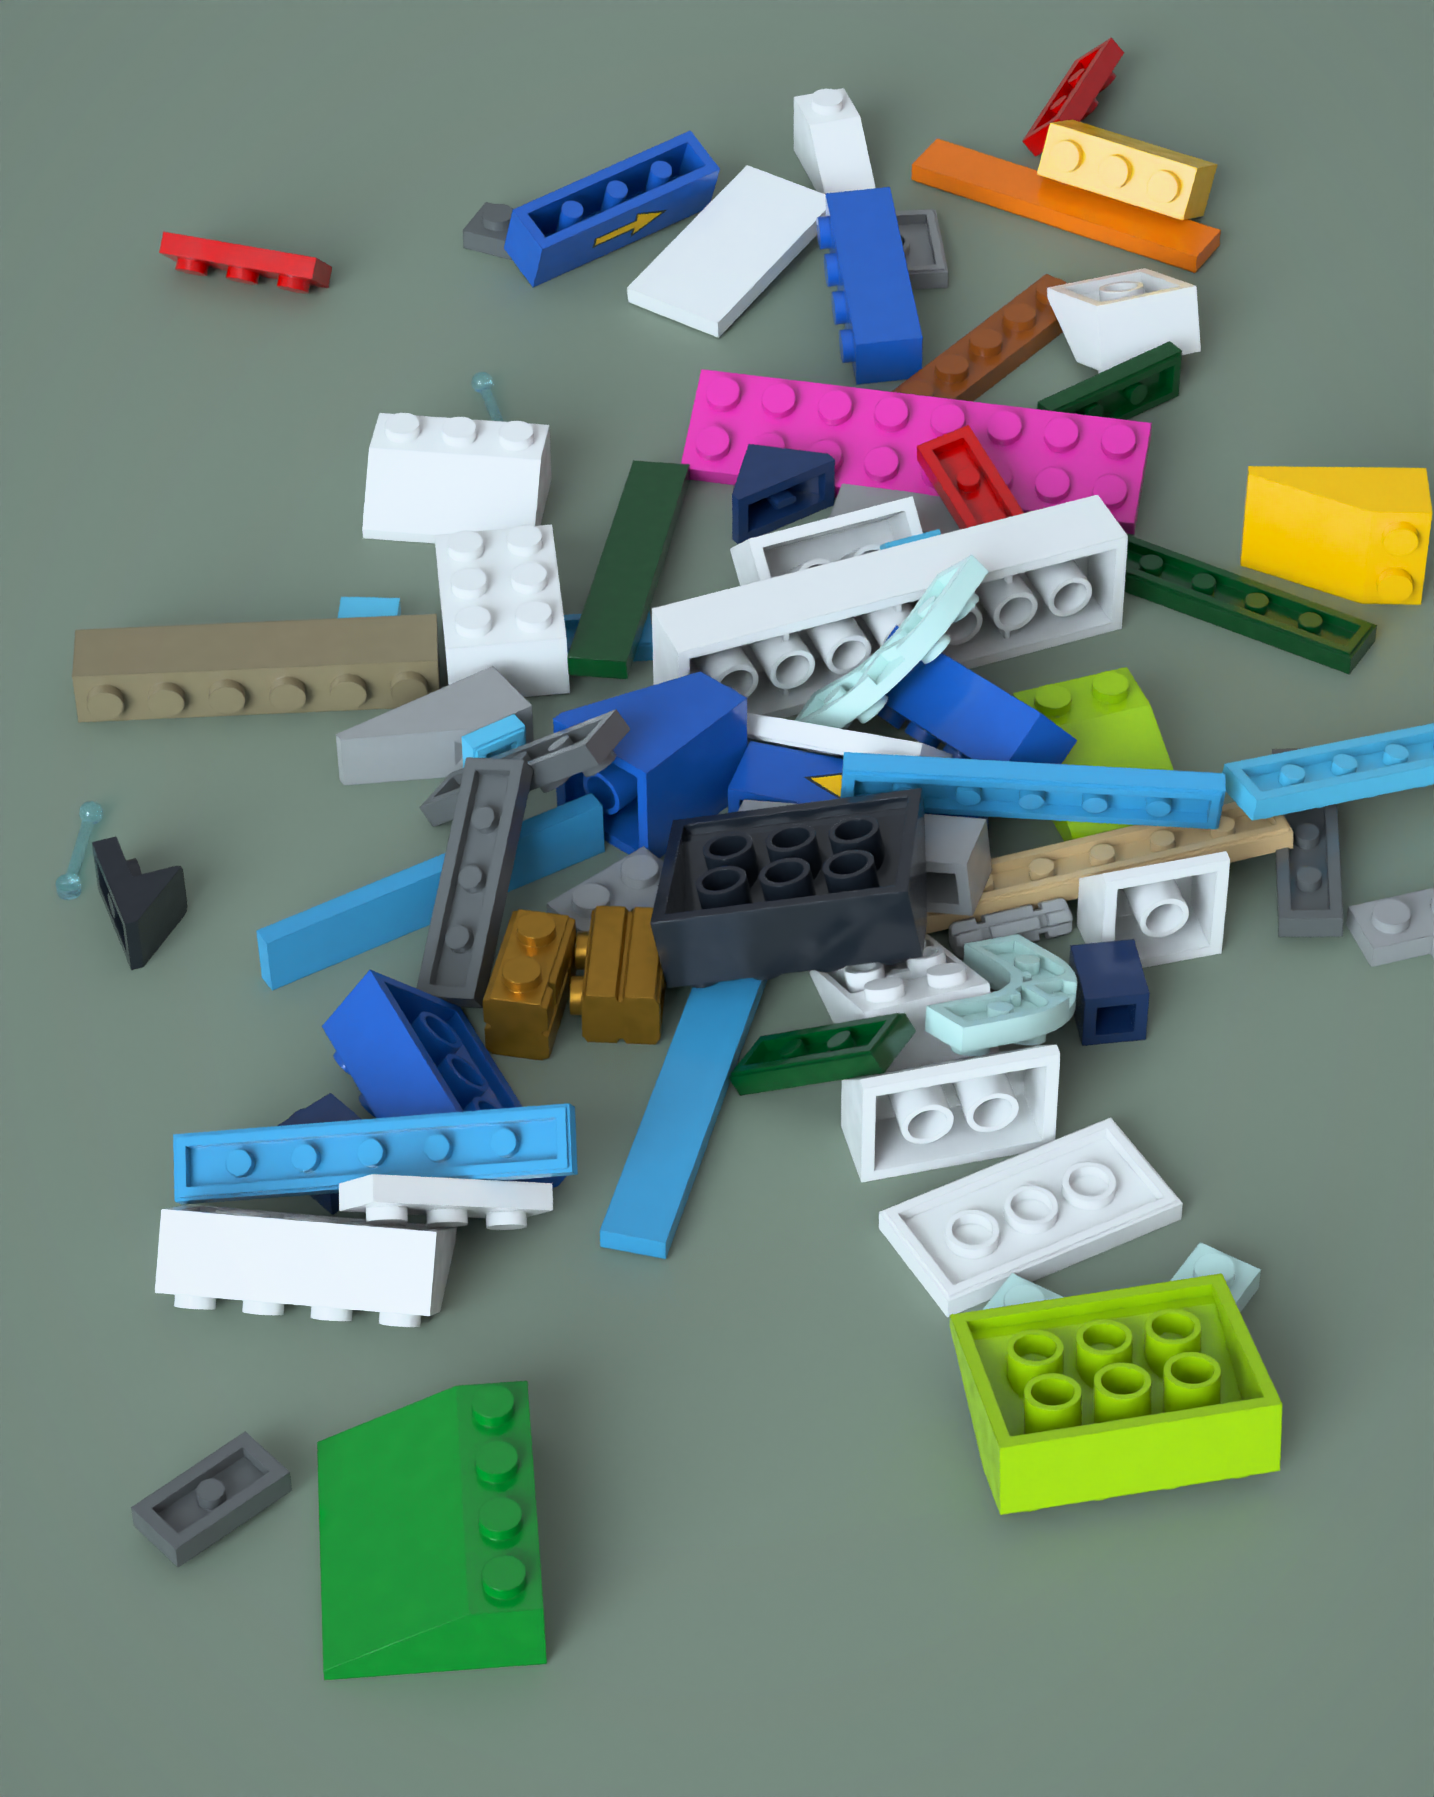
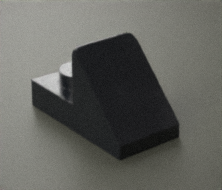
(139, 904)

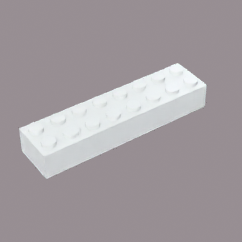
(782, 638)

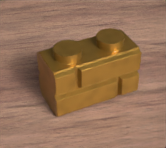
(621, 979)
(530, 984)

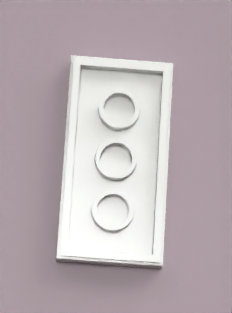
(730, 252)
(1029, 1215)

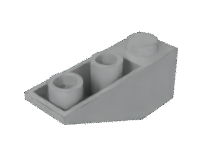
(427, 733)

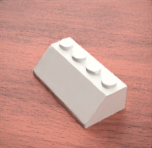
(303, 1261)

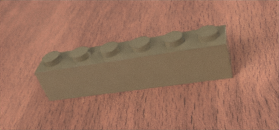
(254, 667)

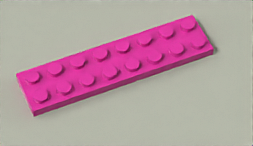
(876, 435)

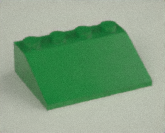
(432, 1538)

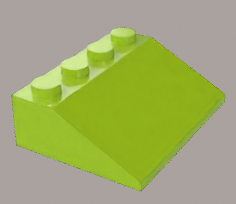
(1116, 1393)

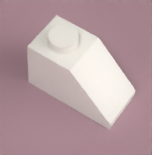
(831, 142)

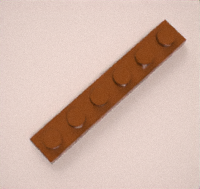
(991, 348)

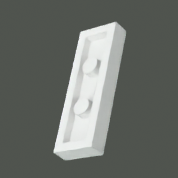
(445, 1200)

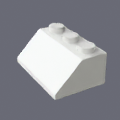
(453, 476)
(824, 541)
(951, 1112)

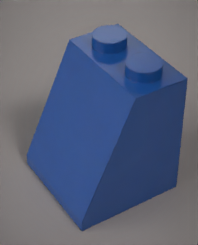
(669, 764)

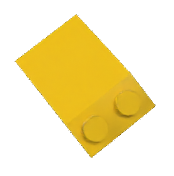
(1340, 529)

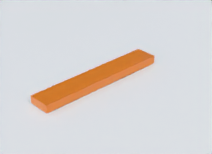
(1064, 206)

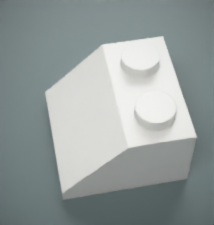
(1126, 316)
(1166, 907)

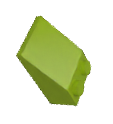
(1110, 725)

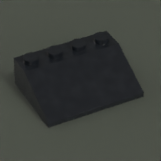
(793, 889)

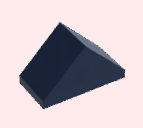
(779, 488)

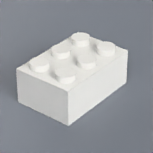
(503, 607)

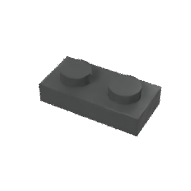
(211, 1499)

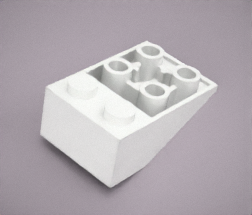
(903, 988)

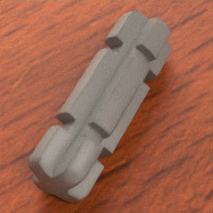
(1051, 919)

